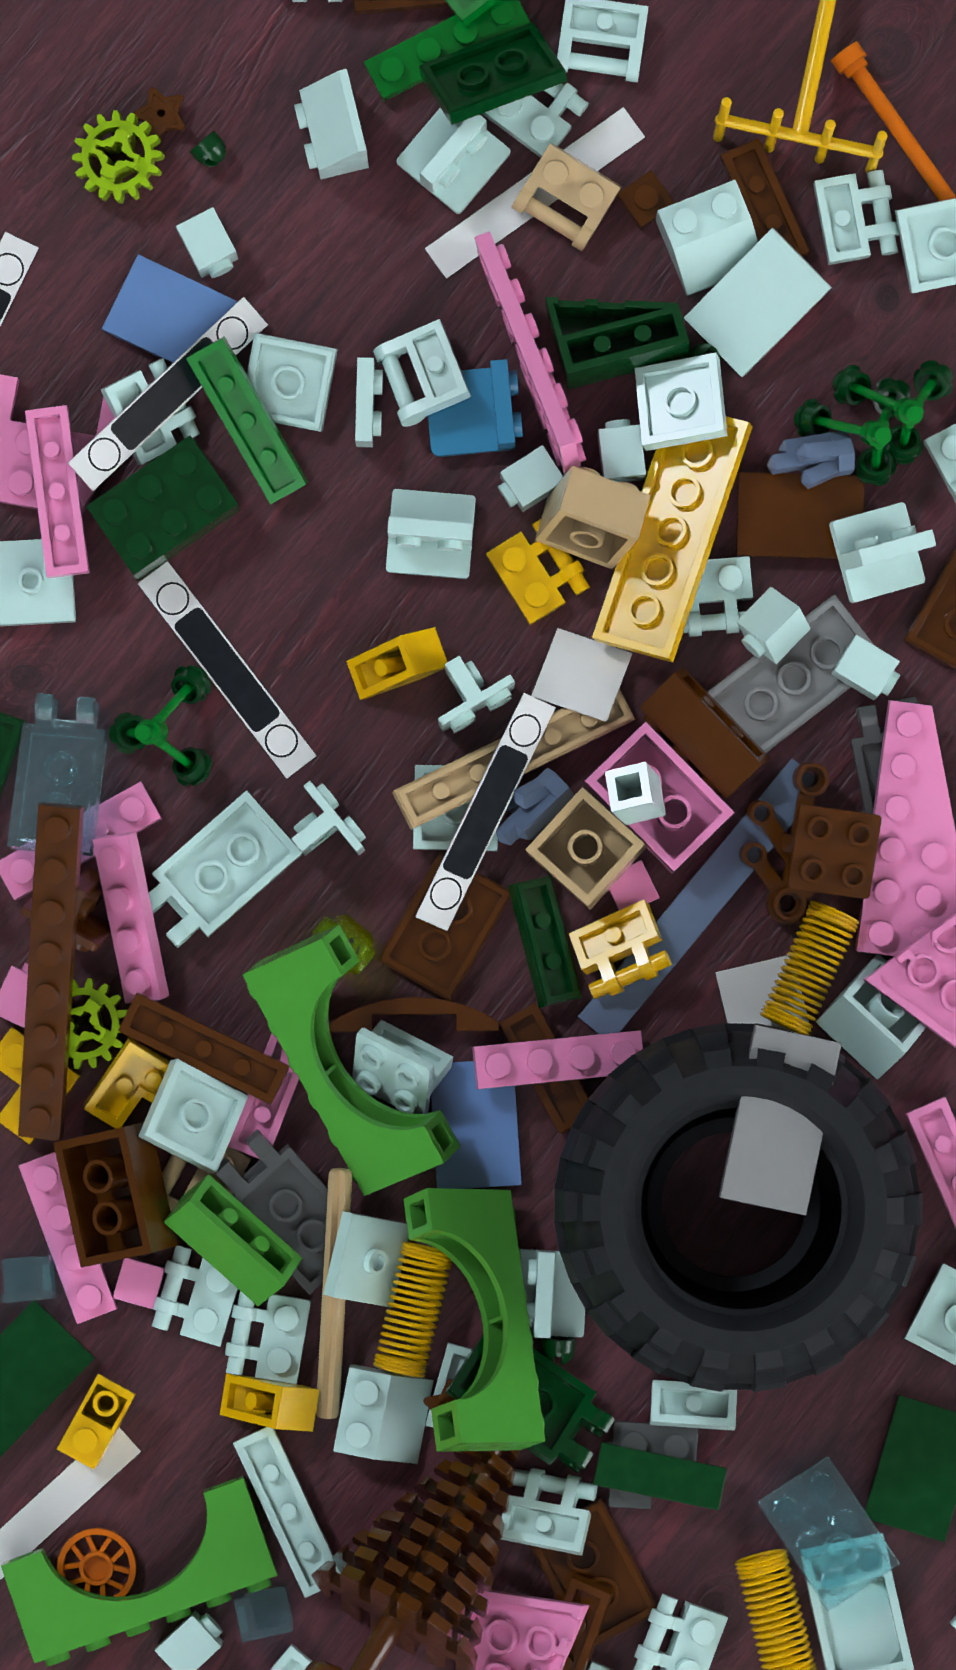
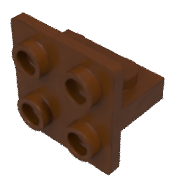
(832, 851)
(90, 929)

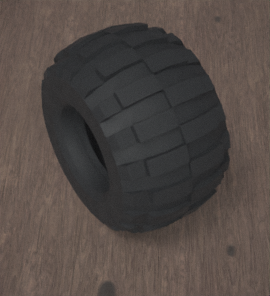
(754, 1326)

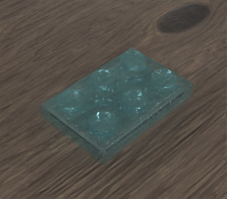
(828, 1533)

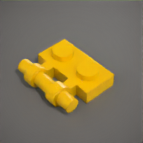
(528, 580)
(615, 938)

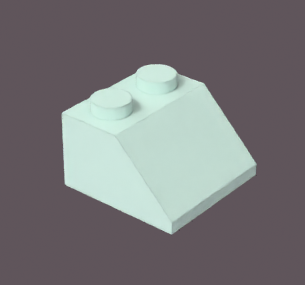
(333, 126)
(707, 235)
(870, 1024)
(382, 1415)

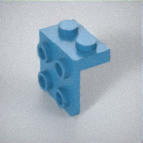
(482, 421)

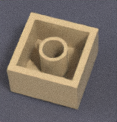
(593, 516)
(586, 848)

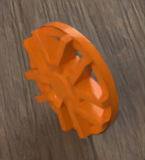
(98, 1565)

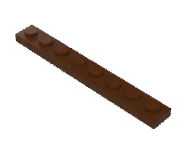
(50, 970)

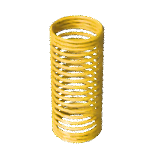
(772, 1009)
(399, 1364)
(772, 1635)

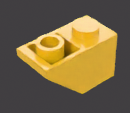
(96, 1421)

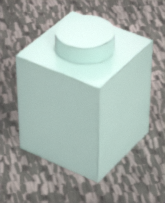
(208, 244)
(621, 451)
(529, 479)
(772, 626)
(867, 668)
(635, 793)
(191, 1642)

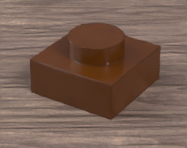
(644, 199)

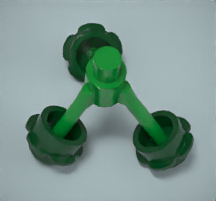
(930, 383)
(874, 463)
(134, 732)

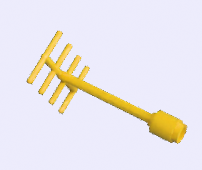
(805, 107)

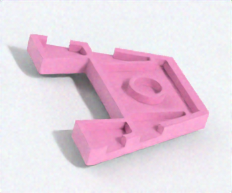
(16, 469)

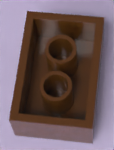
(114, 1195)

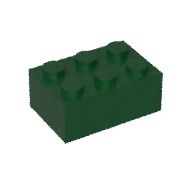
(163, 508)

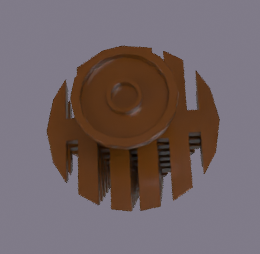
(417, 1567)

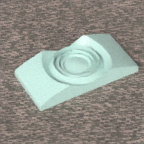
(863, 1630)

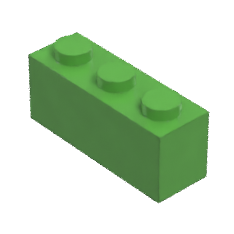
(233, 1240)

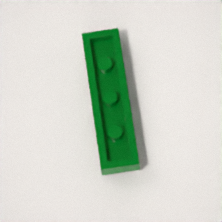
(399, 66)
(247, 420)

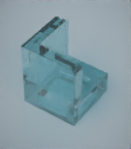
(28, 1278)
(263, 1613)

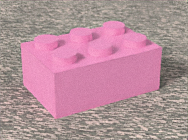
(689, 803)

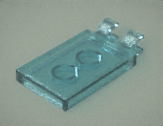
(58, 765)

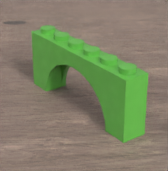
(372, 1138)
(481, 1238)
(65, 1617)

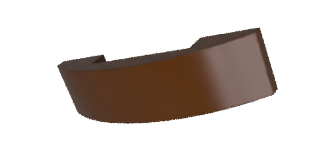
(466, 1017)

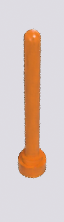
(853, 64)

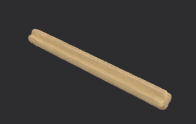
(332, 1308)

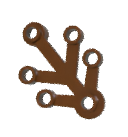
(772, 829)

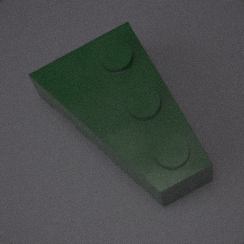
(613, 339)

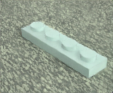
(285, 1505)

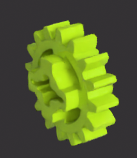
(112, 172)
(94, 1006)

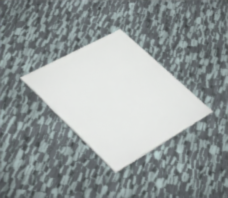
(581, 674)
(747, 989)

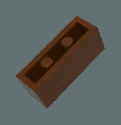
(703, 733)

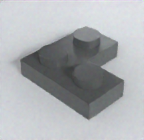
(665, 1440)

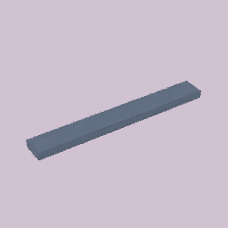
(699, 903)

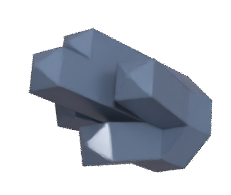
(815, 457)
(534, 807)

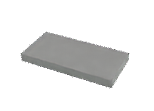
(780, 697)
(771, 1145)

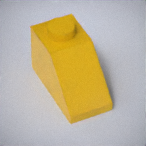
(397, 663)
(269, 1403)

